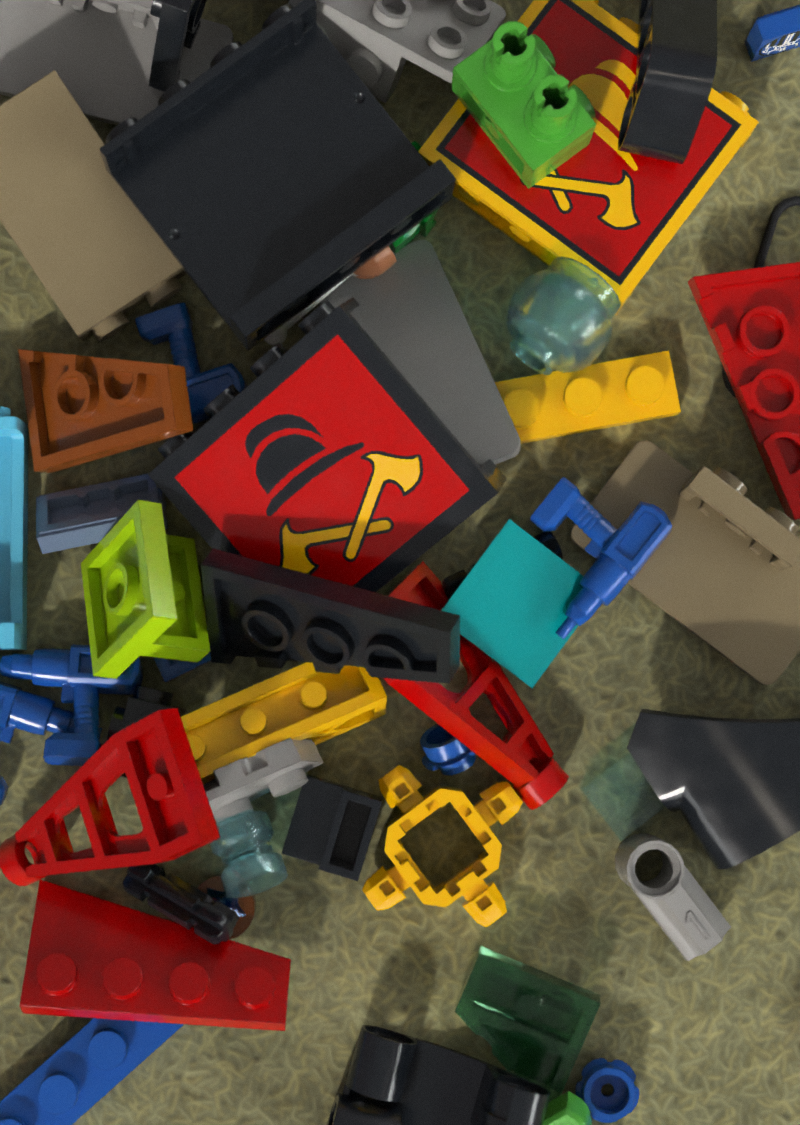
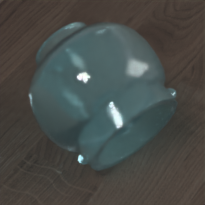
(561, 317)

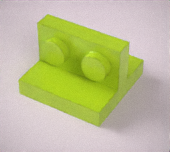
(143, 594)

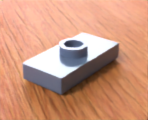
(89, 512)

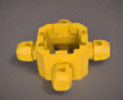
(483, 900)

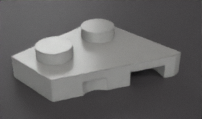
(273, 769)

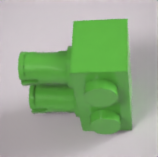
(524, 102)

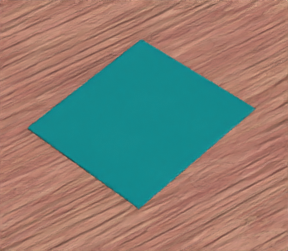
(516, 603)

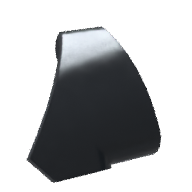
(725, 776)
(423, 1083)

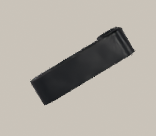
(671, 77)

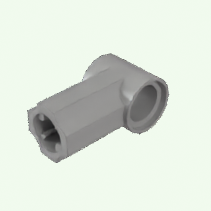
(672, 897)

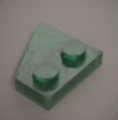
(527, 1017)

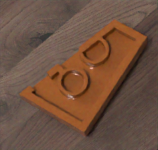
(99, 406)

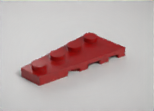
(757, 338)
(135, 966)

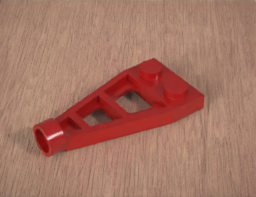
(523, 752)
(165, 792)

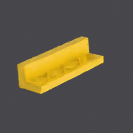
(284, 706)

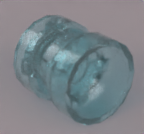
(248, 855)

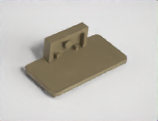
(724, 565)

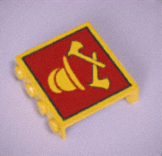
(602, 202)

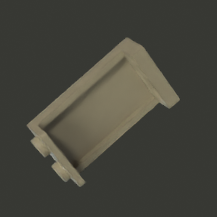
(74, 217)

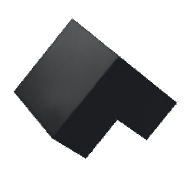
(332, 826)

